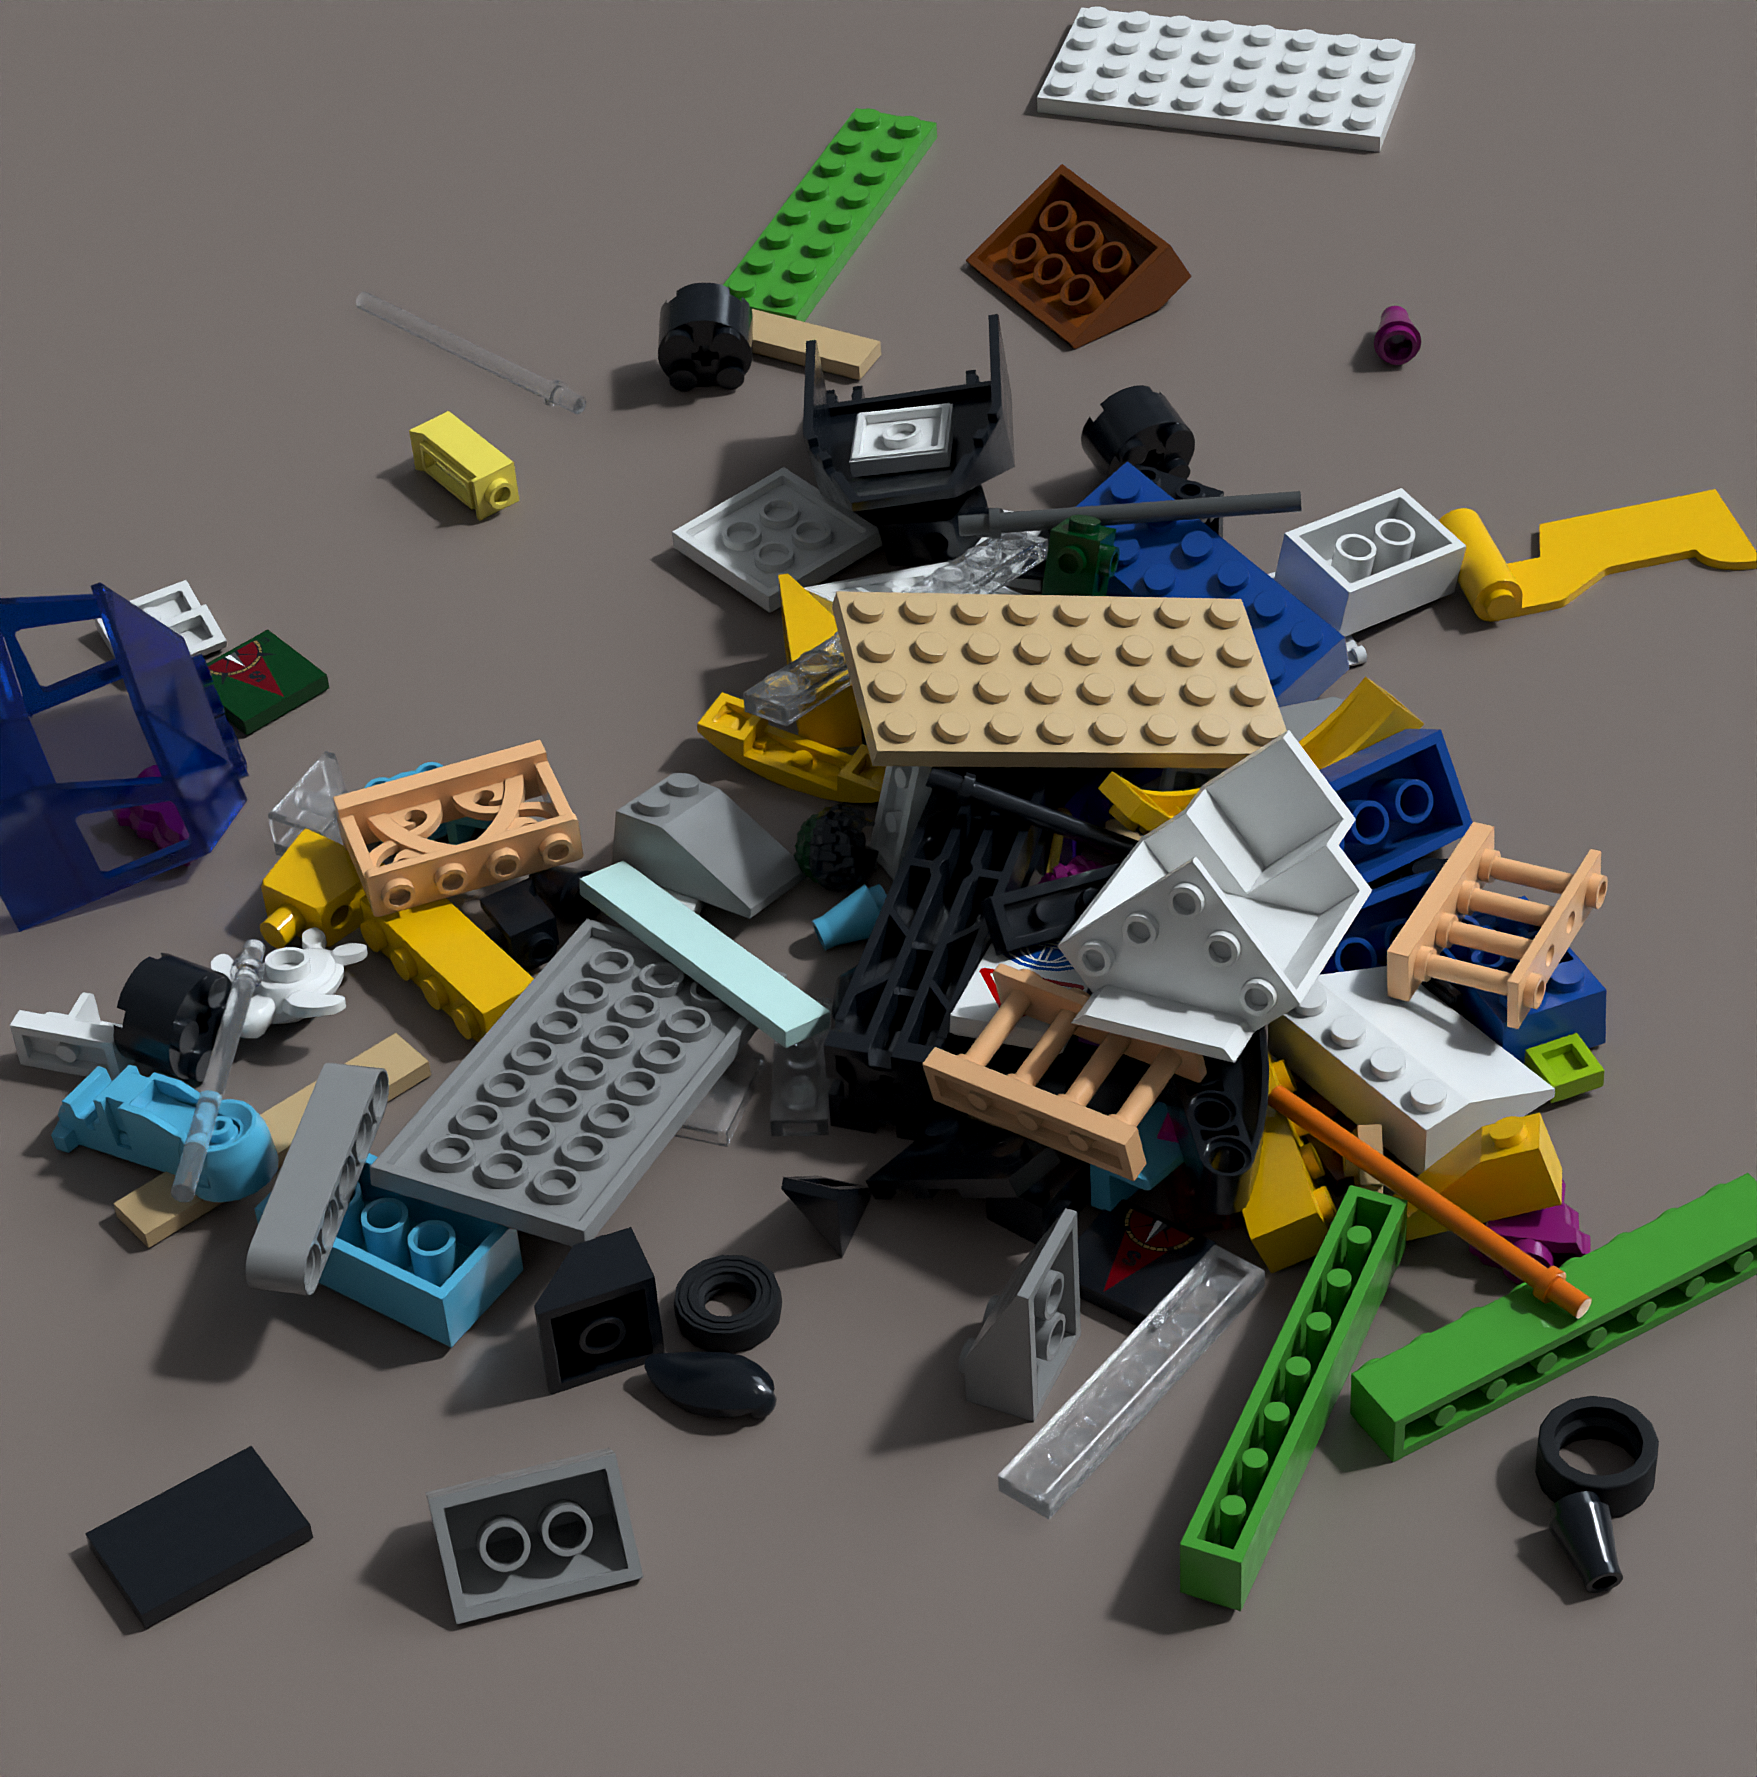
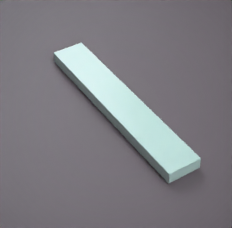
(705, 954)

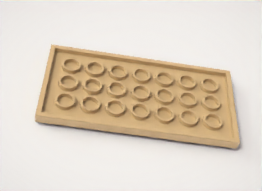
(1055, 680)

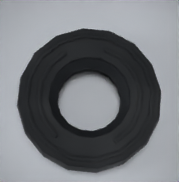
(732, 1332)

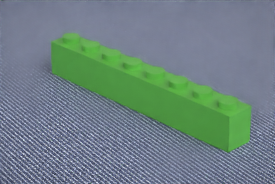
(1523, 1343)
(1292, 1399)

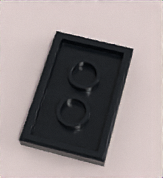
(198, 1536)

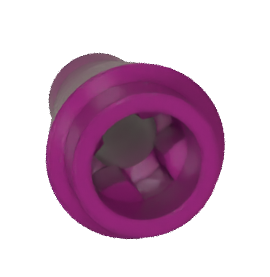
(1396, 337)

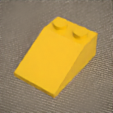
(805, 626)

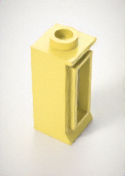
(465, 464)

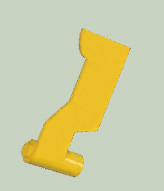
(1591, 546)

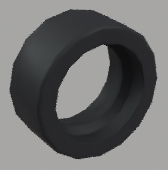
(1601, 1420)

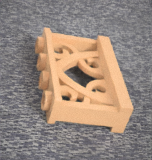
(480, 788)

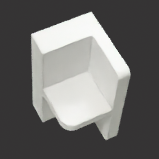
(68, 1042)

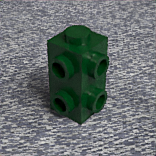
(1080, 558)

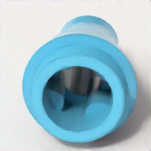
(851, 918)

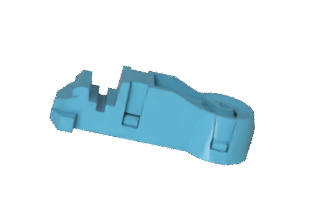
(149, 1124)

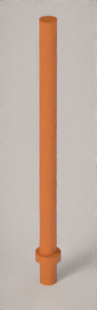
(1548, 1283)

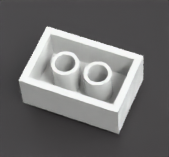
(1370, 562)

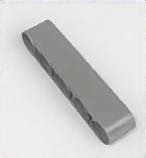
(317, 1179)

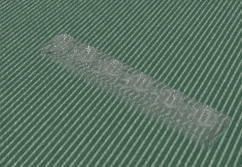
(1130, 1382)

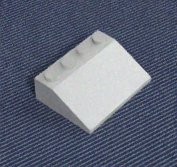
(1402, 1064)

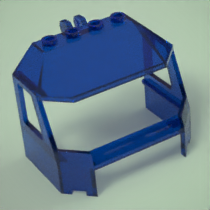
(42, 848)

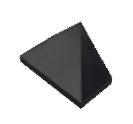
(829, 1205)

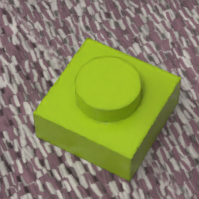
(1566, 1066)

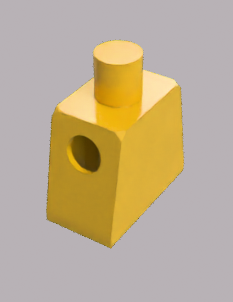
(312, 888)

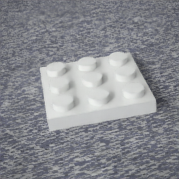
(773, 531)

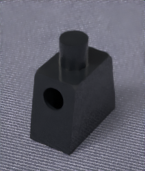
(930, 529)

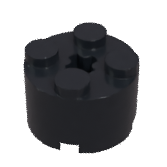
(705, 338)
(1141, 430)
(172, 1015)

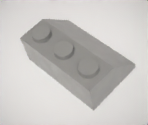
(534, 1535)

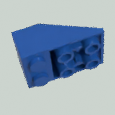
(1570, 1005)

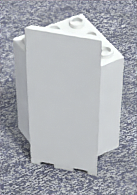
(1222, 909)

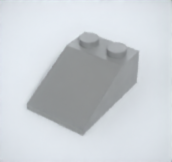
(703, 846)
(1028, 1327)

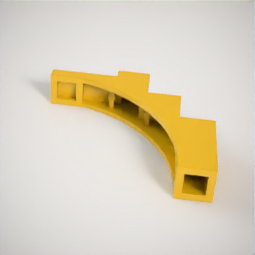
(1359, 722)

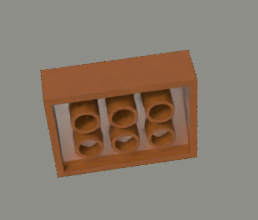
(1079, 261)

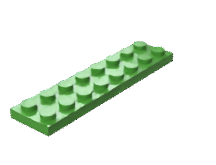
(830, 213)

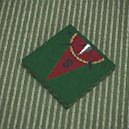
(264, 681)

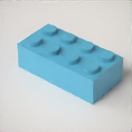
(418, 1260)

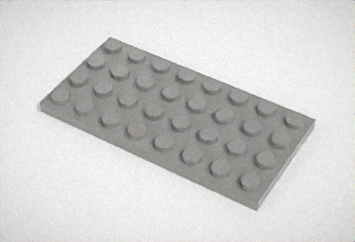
(569, 1091)

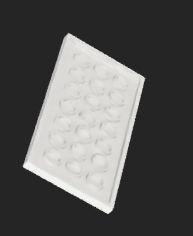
(1228, 78)

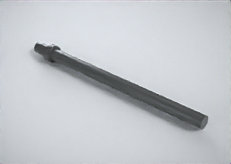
(1131, 513)

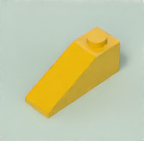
(1494, 1174)

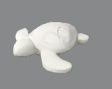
(297, 982)

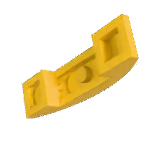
(789, 757)

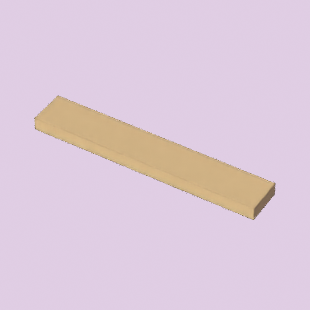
(156, 1215)

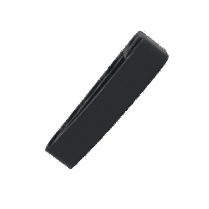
(1223, 1125)

